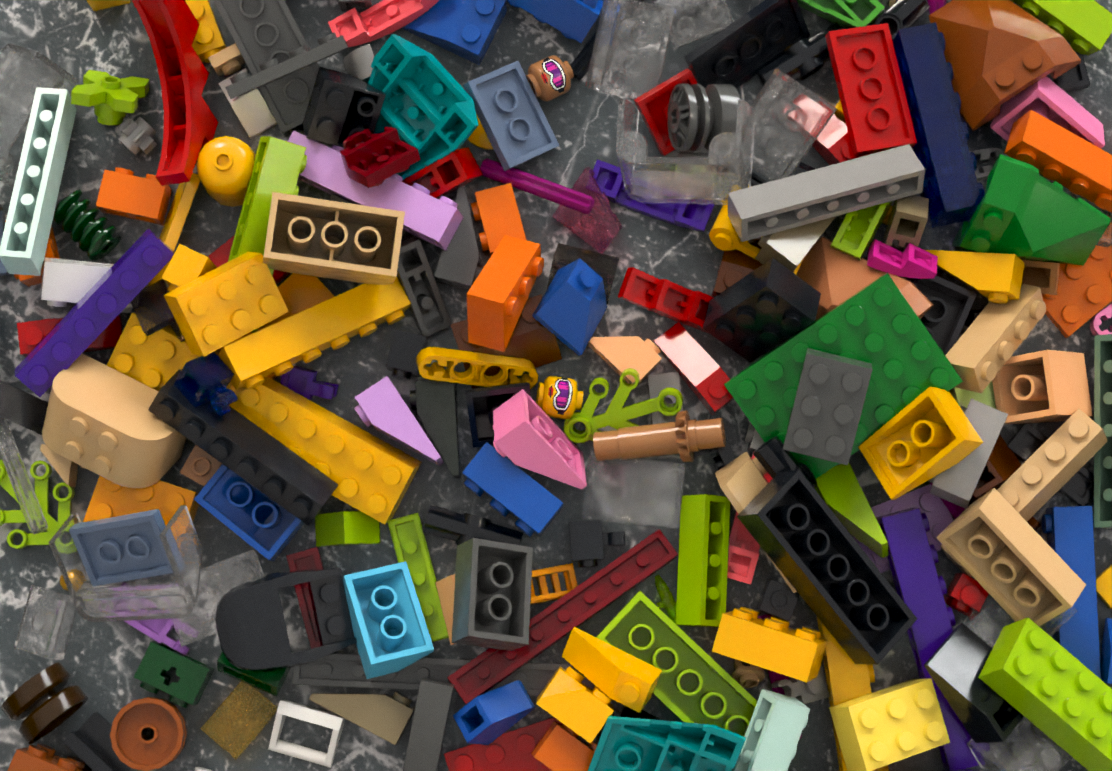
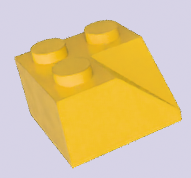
(575, 703)

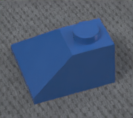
(573, 305)

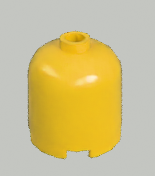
(226, 169)

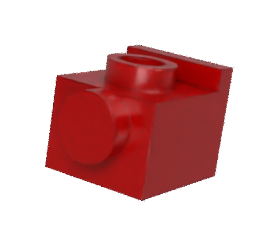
(965, 594)

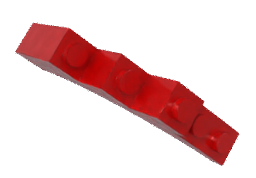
(182, 78)

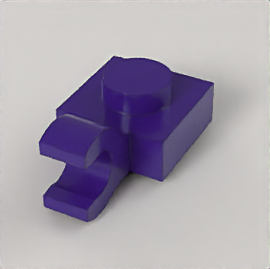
(304, 383)

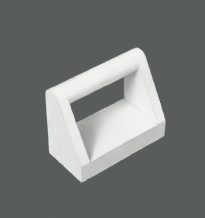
(311, 715)

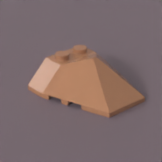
(842, 276)

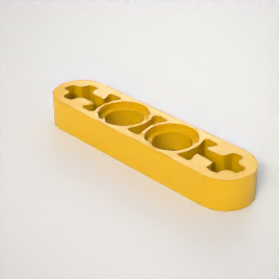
(478, 364)

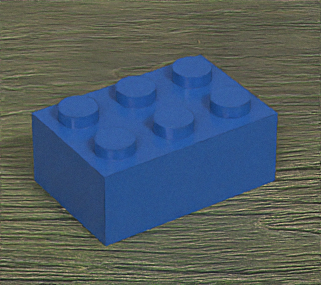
(511, 491)

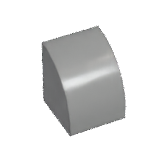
(359, 63)

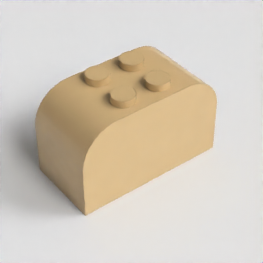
(333, 239)
(106, 426)

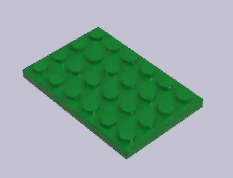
(869, 327)

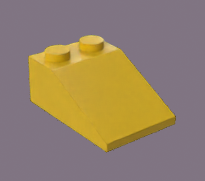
(920, 442)

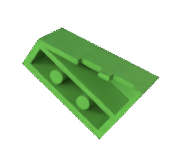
(845, 12)

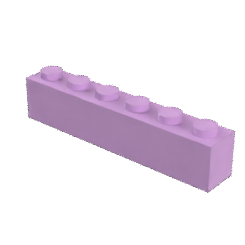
(424, 216)

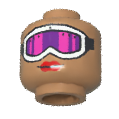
(550, 77)

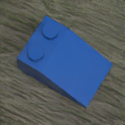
(461, 26)
(249, 513)

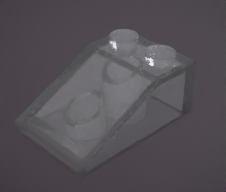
(634, 492)

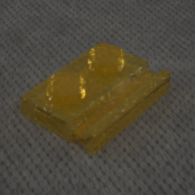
(239, 719)

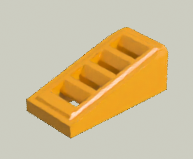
(569, 577)

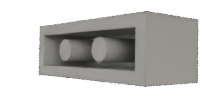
(960, 480)

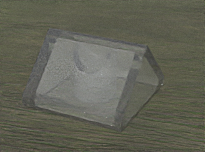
(46, 623)

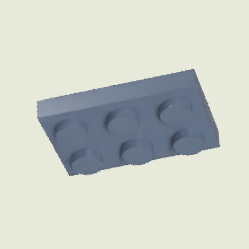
(511, 115)
(122, 547)

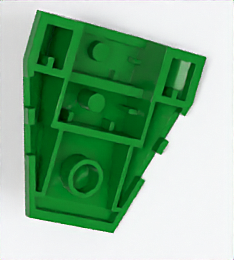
(1031, 218)

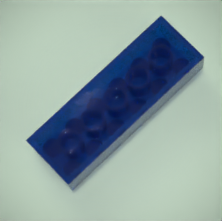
(938, 127)

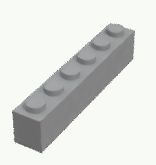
(825, 192)

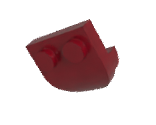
(376, 156)

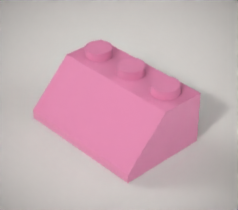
(1054, 104)

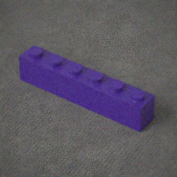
(94, 312)

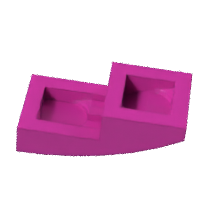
(911, 263)

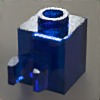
(205, 381)

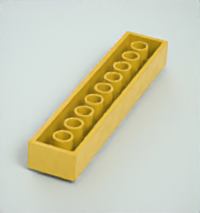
(367, 469)

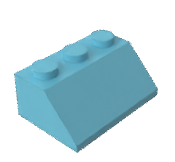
(386, 619)

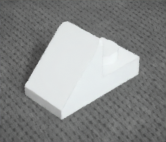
(250, 109)

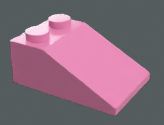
(536, 442)

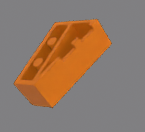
(502, 292)

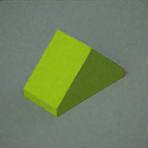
(346, 529)

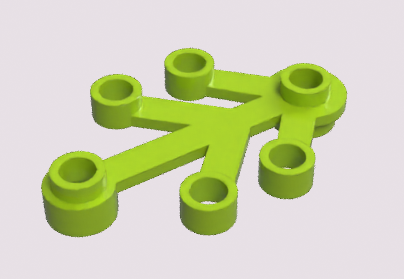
(617, 415)
(42, 494)

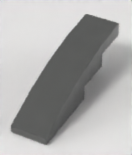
(428, 726)

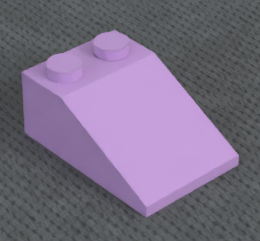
(390, 415)

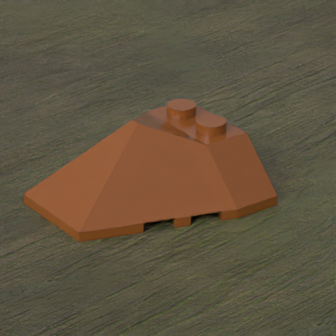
(997, 53)

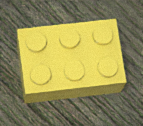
(889, 725)

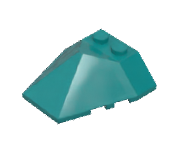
(421, 102)
(665, 746)

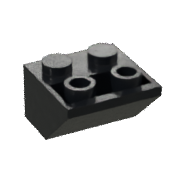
(341, 107)

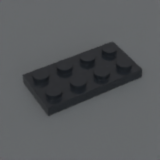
(748, 44)

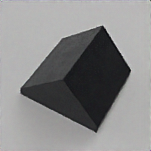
(481, 405)

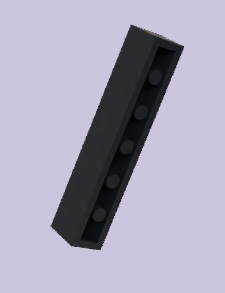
(247, 452)

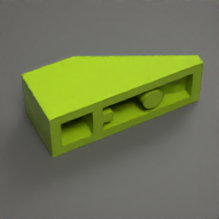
(848, 502)

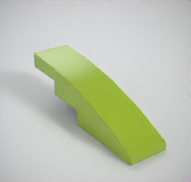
(859, 229)

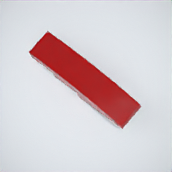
(665, 298)

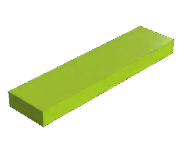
(412, 547)

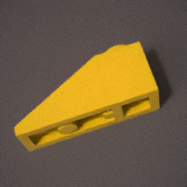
(990, 274)
(612, 670)

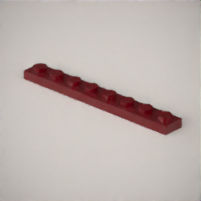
(565, 614)

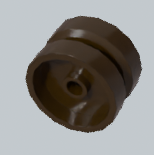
(44, 703)

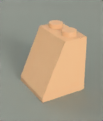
(1042, 387)

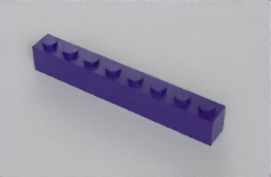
(922, 590)

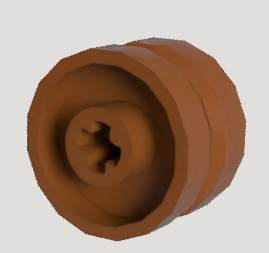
(130, 742)

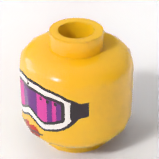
(559, 397)

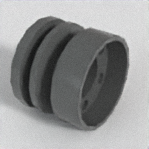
(701, 114)

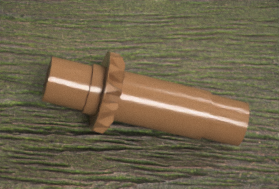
(660, 439)

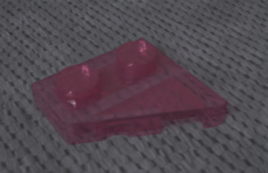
(598, 226)

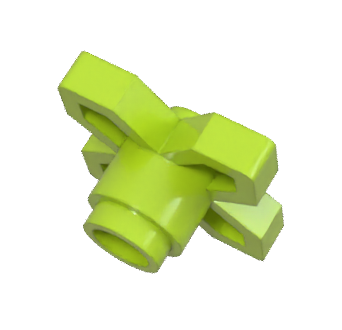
(109, 95)

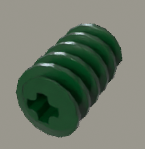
(84, 226)

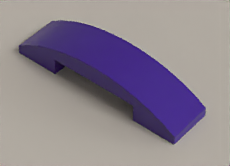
(684, 215)

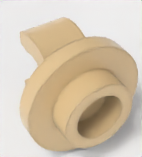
(747, 675)

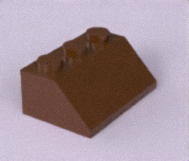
(528, 341)

